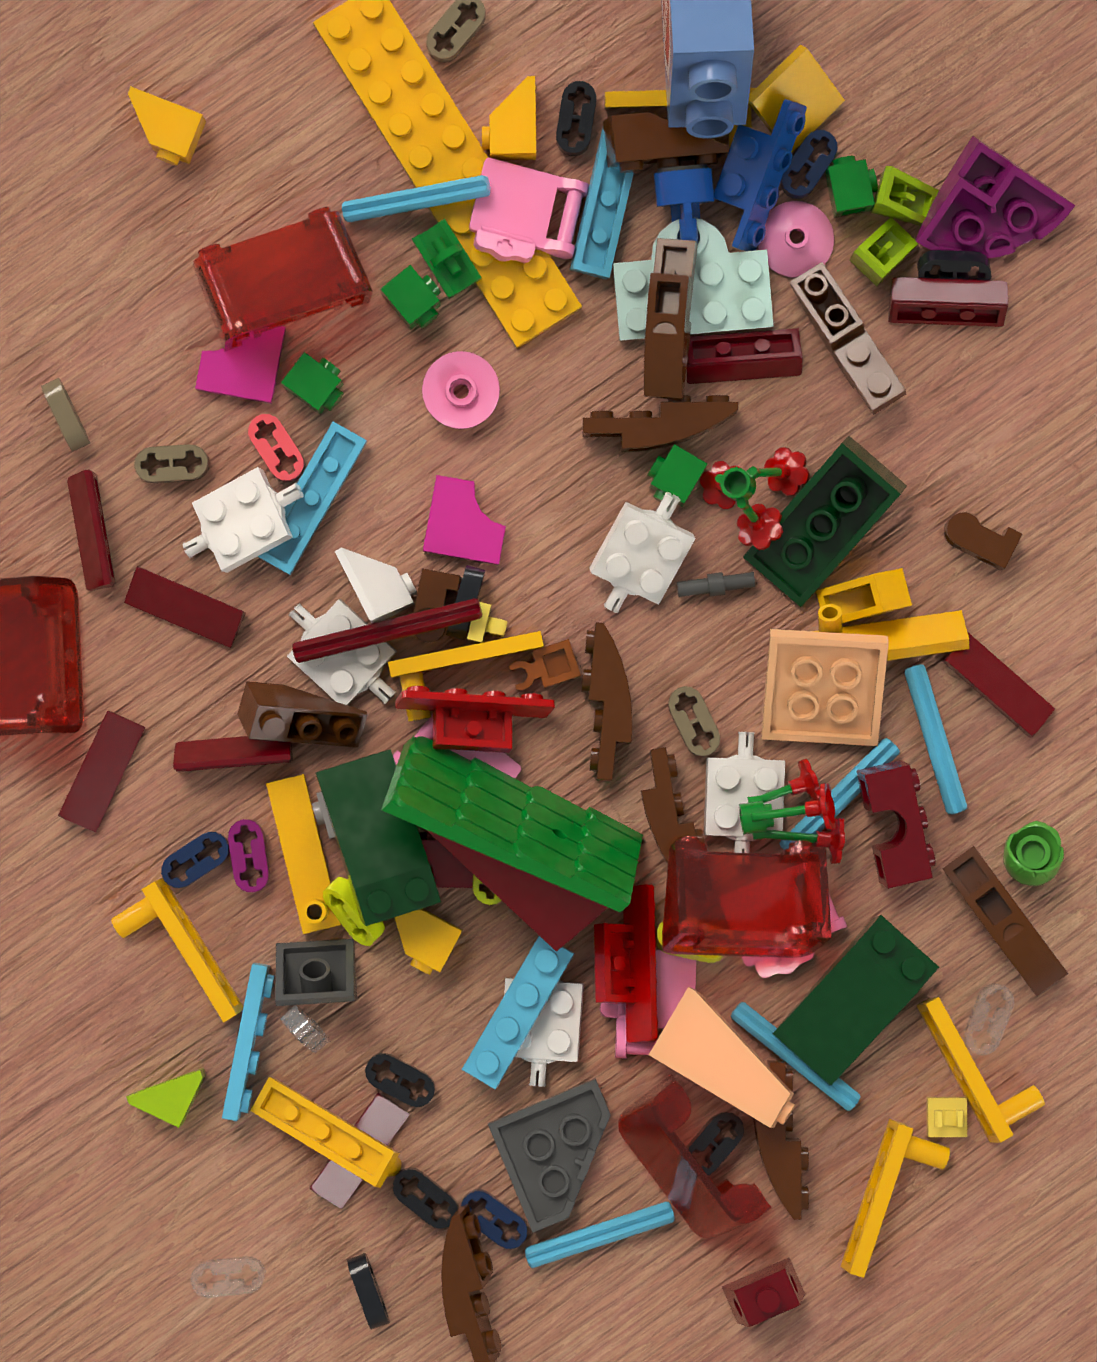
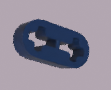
(816, 169)
(190, 851)
(501, 1211)

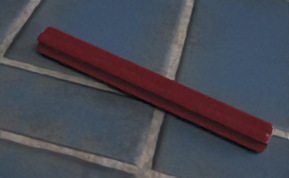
(387, 630)

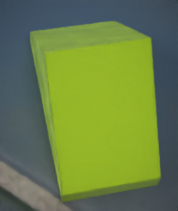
(903, 197)
(883, 251)
(171, 1098)

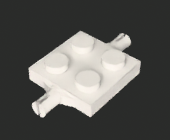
(242, 520)
(642, 552)
(347, 672)
(731, 782)
(555, 1032)

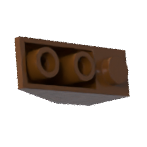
(648, 140)
(297, 716)

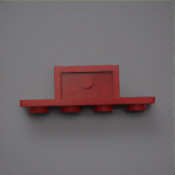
(473, 720)
(628, 965)

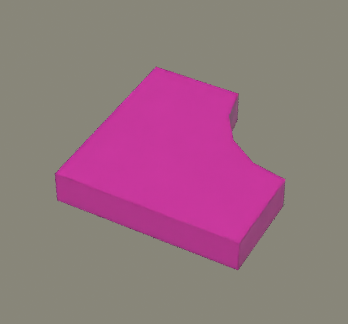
(244, 371)
(459, 526)

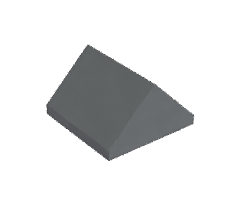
(315, 972)

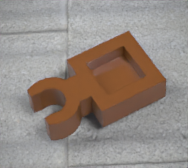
(552, 664)

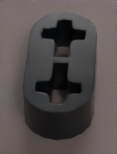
(585, 119)
(954, 265)
(469, 589)
(395, 1088)
(724, 1147)
(419, 1205)
(368, 1291)

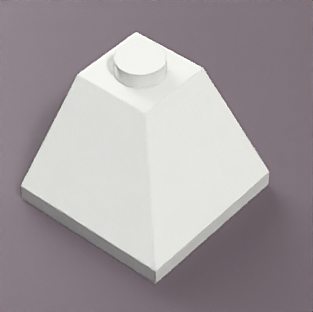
(377, 585)

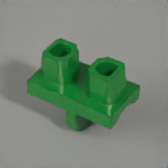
(446, 259)

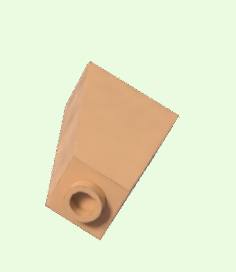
(716, 1057)

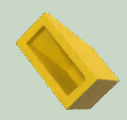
(513, 125)
(168, 126)
(868, 595)
(427, 939)

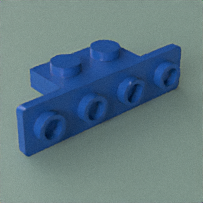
(755, 172)

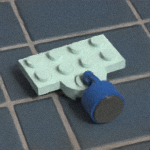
(728, 287)

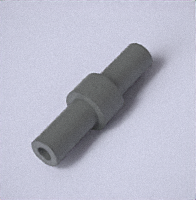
(716, 584)

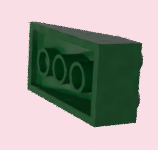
(827, 520)
(377, 849)
(855, 999)

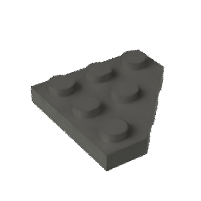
(551, 1150)

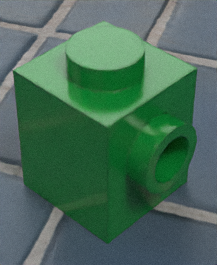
(850, 186)
(413, 297)
(314, 383)
(676, 474)

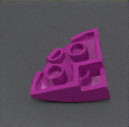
(990, 206)

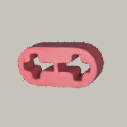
(269, 453)

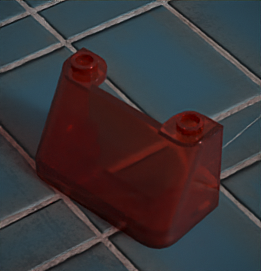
(281, 277)
(40, 657)
(746, 901)
(649, 1132)

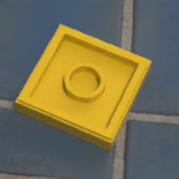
(800, 81)

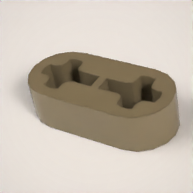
(462, 35)
(65, 414)
(171, 454)
(702, 716)

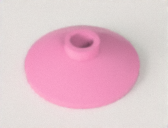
(791, 258)
(456, 370)

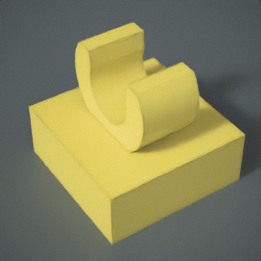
(486, 625)
(946, 1116)

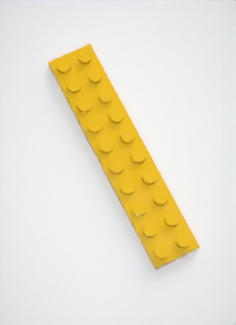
(438, 148)

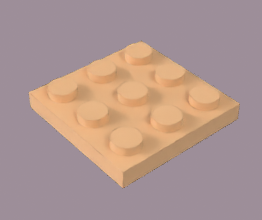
(824, 687)

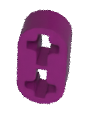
(238, 855)

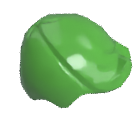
(1033, 854)

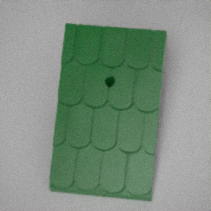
(521, 841)

